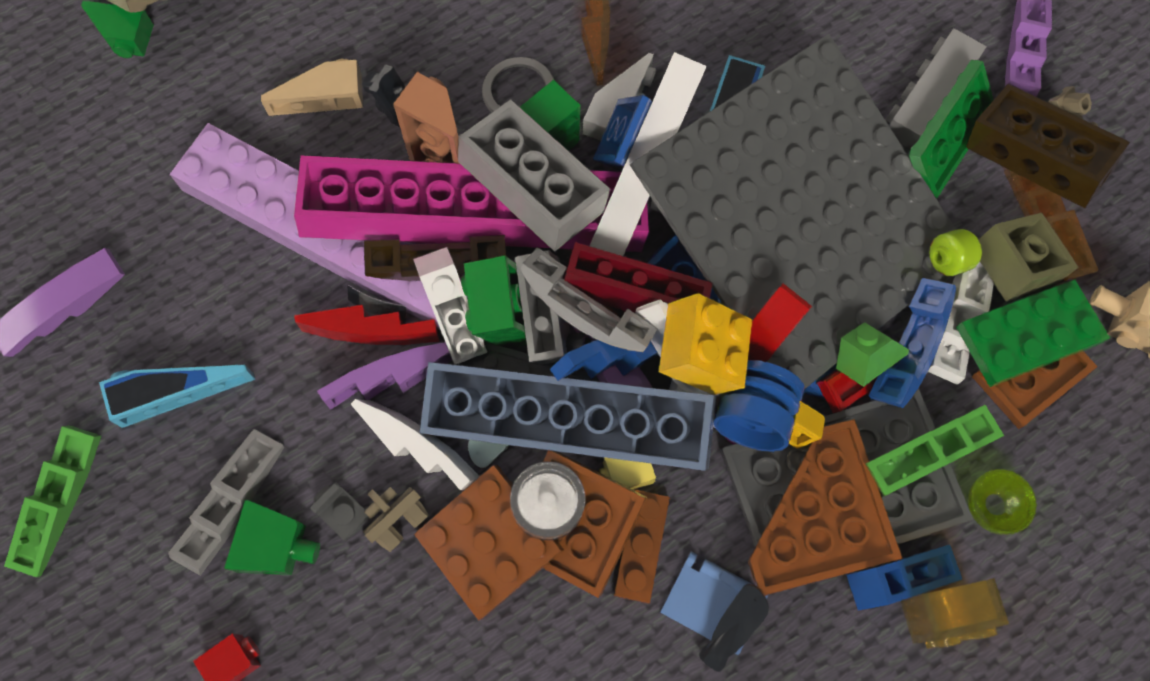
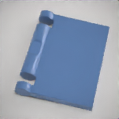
(702, 596)

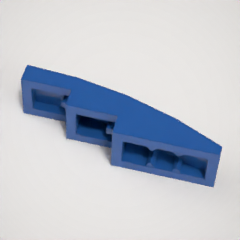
(599, 357)

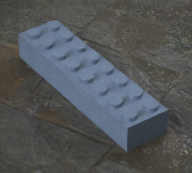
(569, 415)

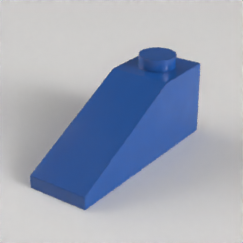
(904, 578)

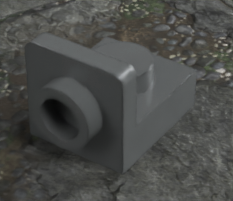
(339, 510)

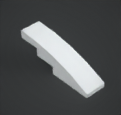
(970, 300)
(404, 437)

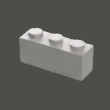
(544, 329)

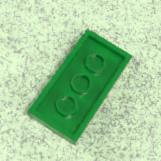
(948, 132)
(1032, 332)

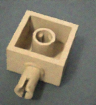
(1130, 314)

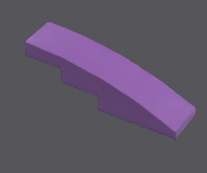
(1028, 44)
(55, 301)
(401, 368)

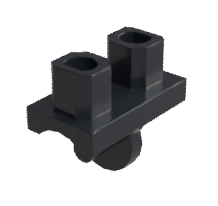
(385, 88)

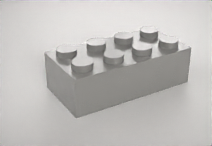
(532, 174)

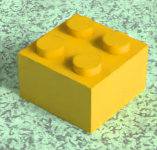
(705, 345)

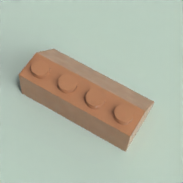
(427, 121)

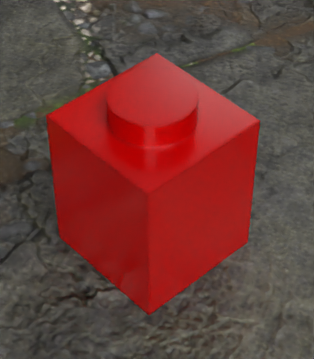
(229, 659)

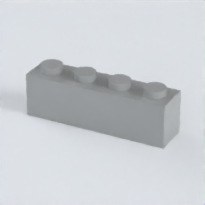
(935, 83)

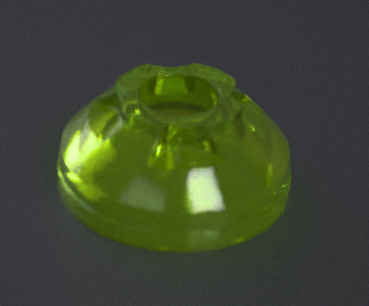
(1016, 494)

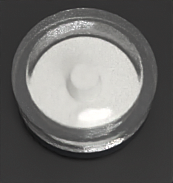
(547, 500)

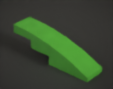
(934, 450)
(53, 500)

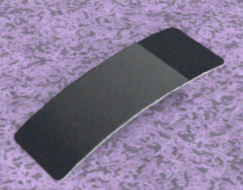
(374, 305)

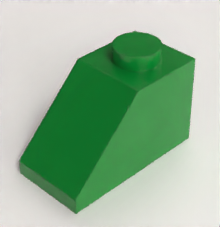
(123, 31)

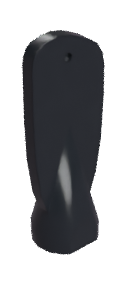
(736, 626)

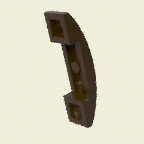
(395, 262)

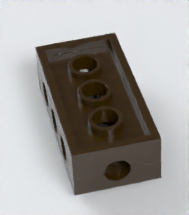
(1046, 145)

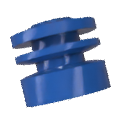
(763, 410)

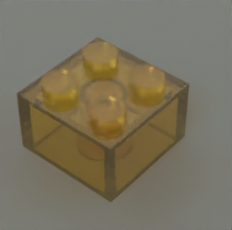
(955, 614)

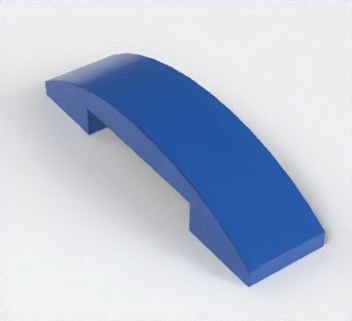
(922, 337)

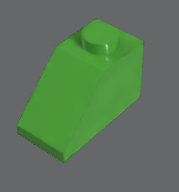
(868, 353)

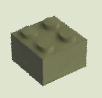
(1025, 256)

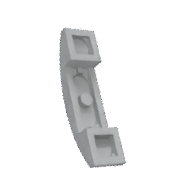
(580, 310)

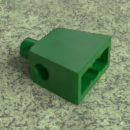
(268, 543)

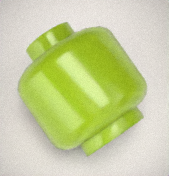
(957, 250)

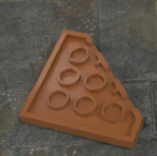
(826, 519)

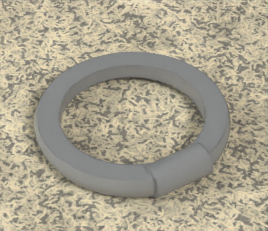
(509, 63)

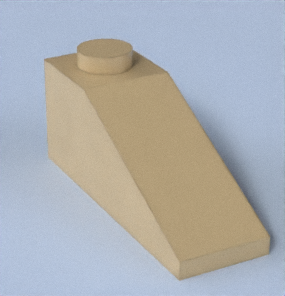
(322, 88)

